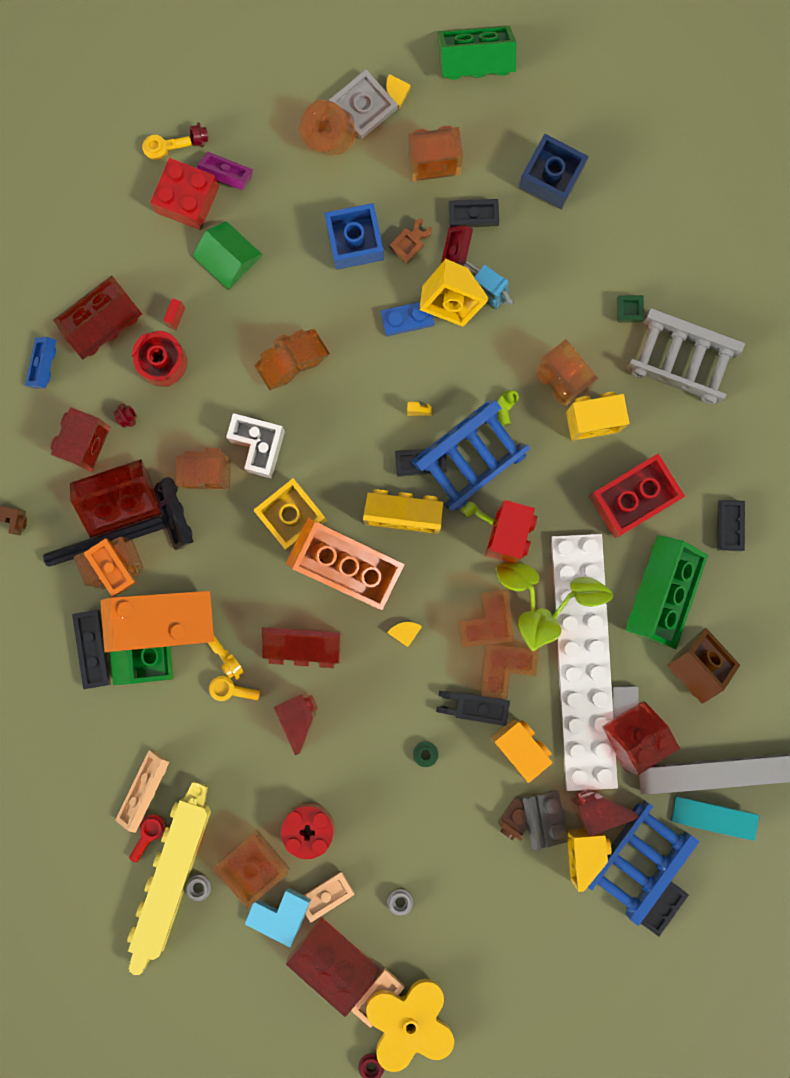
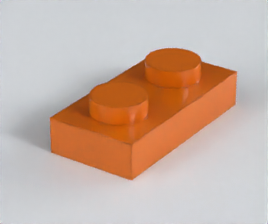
(109, 567)

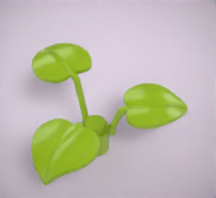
(538, 625)

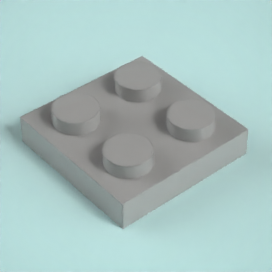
(366, 103)

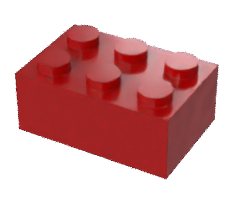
(636, 496)
(510, 532)

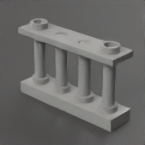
(703, 339)

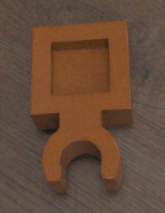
(408, 243)

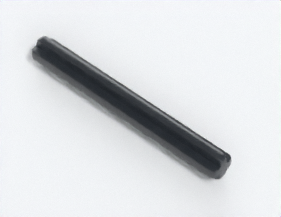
(130, 532)

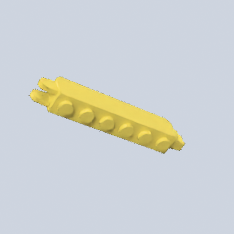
(169, 881)

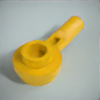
(156, 147)
(231, 666)
(222, 689)

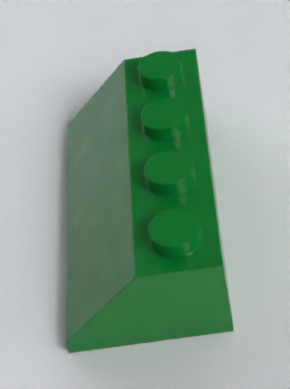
(666, 591)

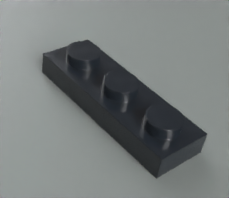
(91, 649)

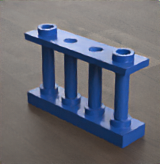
(448, 445)
(667, 865)

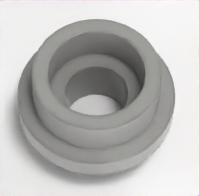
(196, 895)
(396, 909)

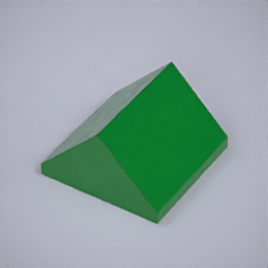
(226, 254)

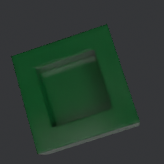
(630, 308)

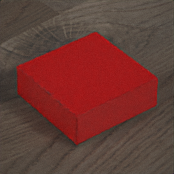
(174, 314)

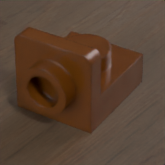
(17, 517)
(514, 820)

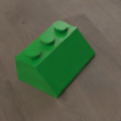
(477, 52)
(141, 665)

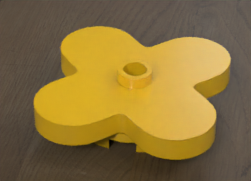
(392, 1015)

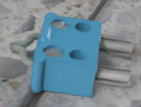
(492, 284)

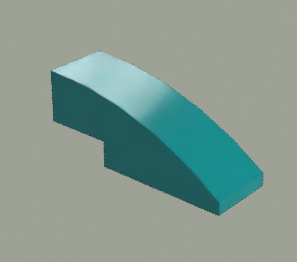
(715, 818)

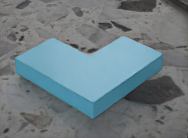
(280, 923)

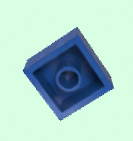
(354, 236)

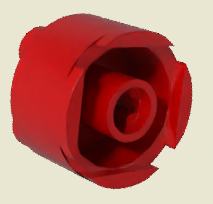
(160, 345)
(297, 841)

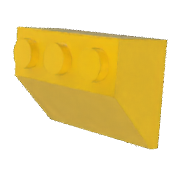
(403, 512)

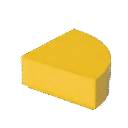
(397, 89)
(416, 409)
(405, 632)

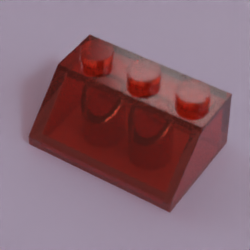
(97, 318)
(114, 498)
(301, 646)
(333, 966)

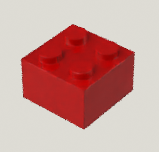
(184, 193)

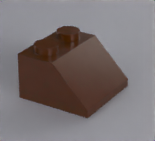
(704, 666)

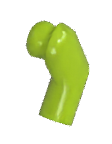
(506, 402)

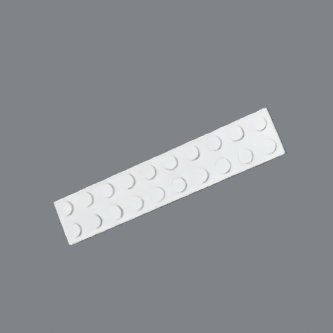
(583, 667)

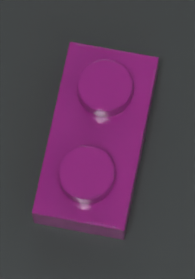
(226, 170)

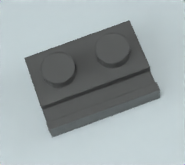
(545, 820)

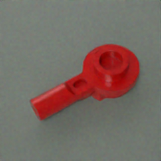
(151, 829)

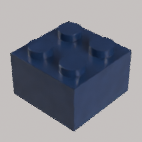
(553, 171)

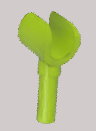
(471, 508)

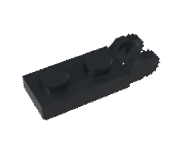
(173, 513)
(476, 708)

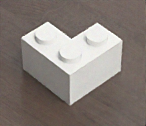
(262, 439)

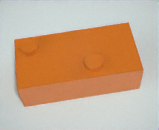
(344, 564)
(156, 621)

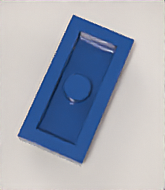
(405, 319)
(40, 363)

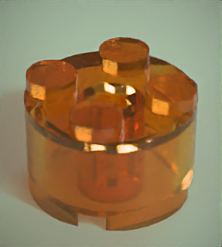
(317, 119)

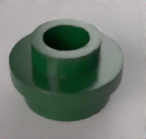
(425, 745)

